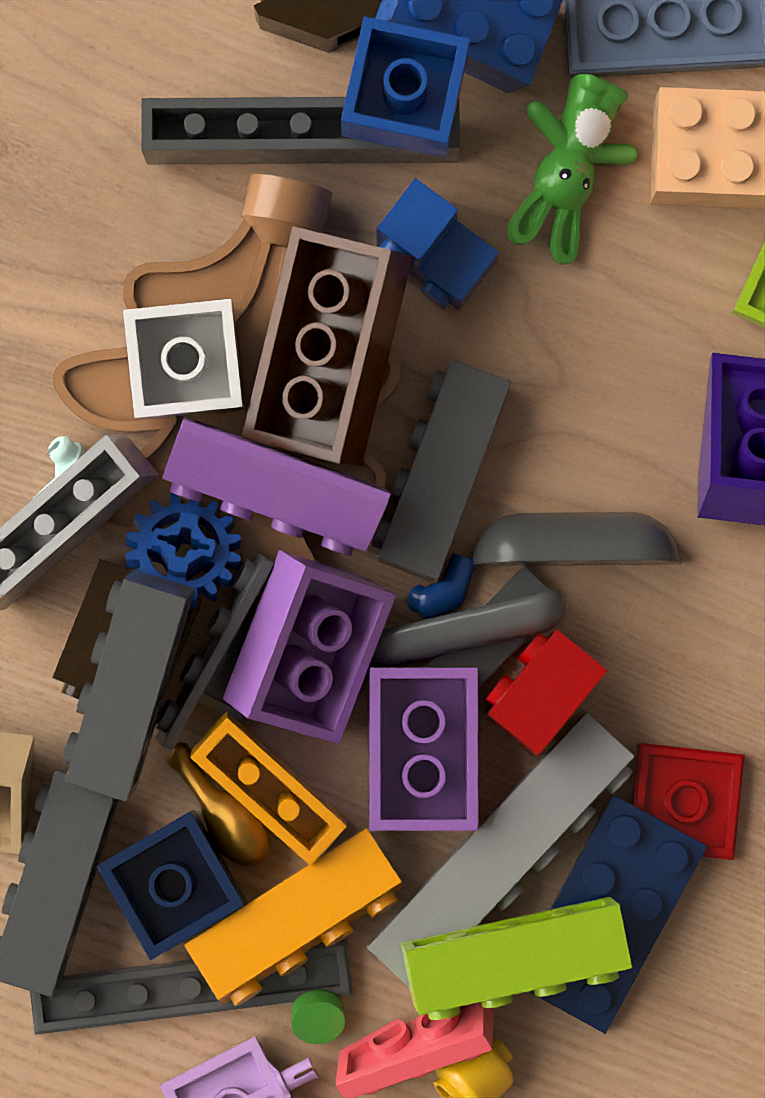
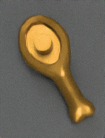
(228, 823)

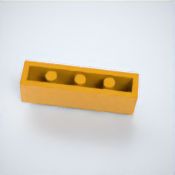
(294, 918)

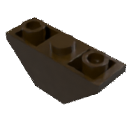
(316, 23)

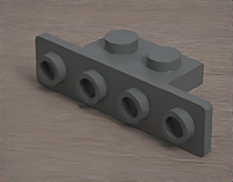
(209, 673)

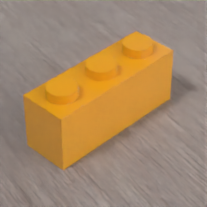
(268, 788)

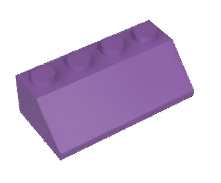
(276, 485)

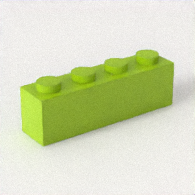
(516, 957)

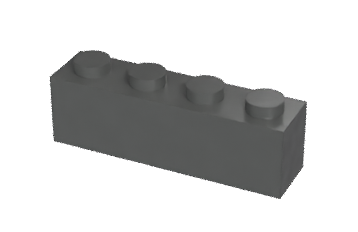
(443, 470)
(128, 684)
(53, 885)

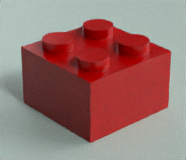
(544, 692)

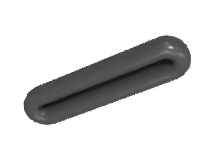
(468, 629)

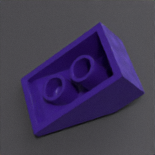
(733, 441)

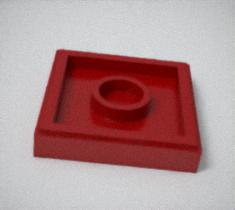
(692, 792)

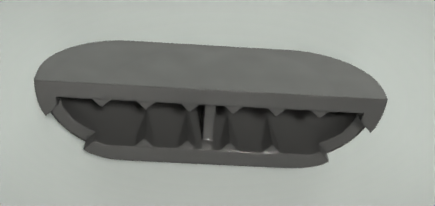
(576, 540)

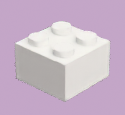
(183, 359)

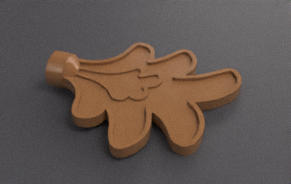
(248, 273)

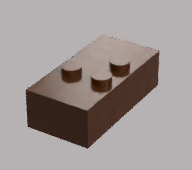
(327, 346)

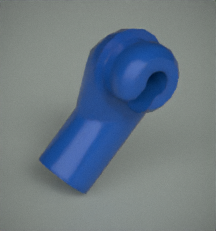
(445, 594)

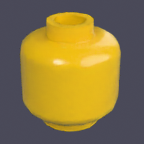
(479, 1078)

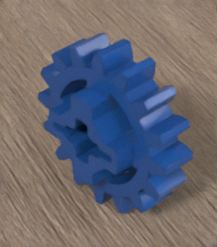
(204, 553)

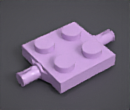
(239, 1073)

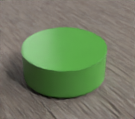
(317, 1017)

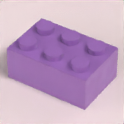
(308, 647)
(423, 749)

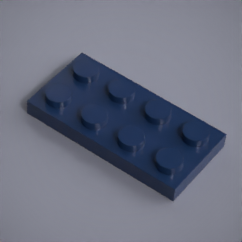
(645, 871)

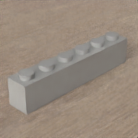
(510, 840)

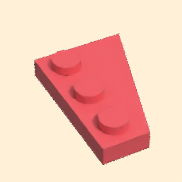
(413, 1050)

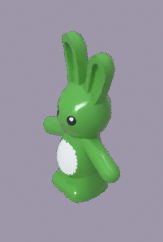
(567, 173)

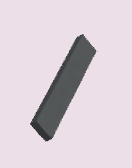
(176, 991)

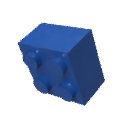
(404, 87)

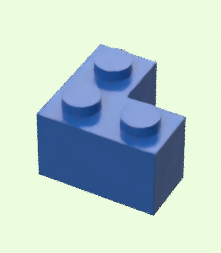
(444, 252)

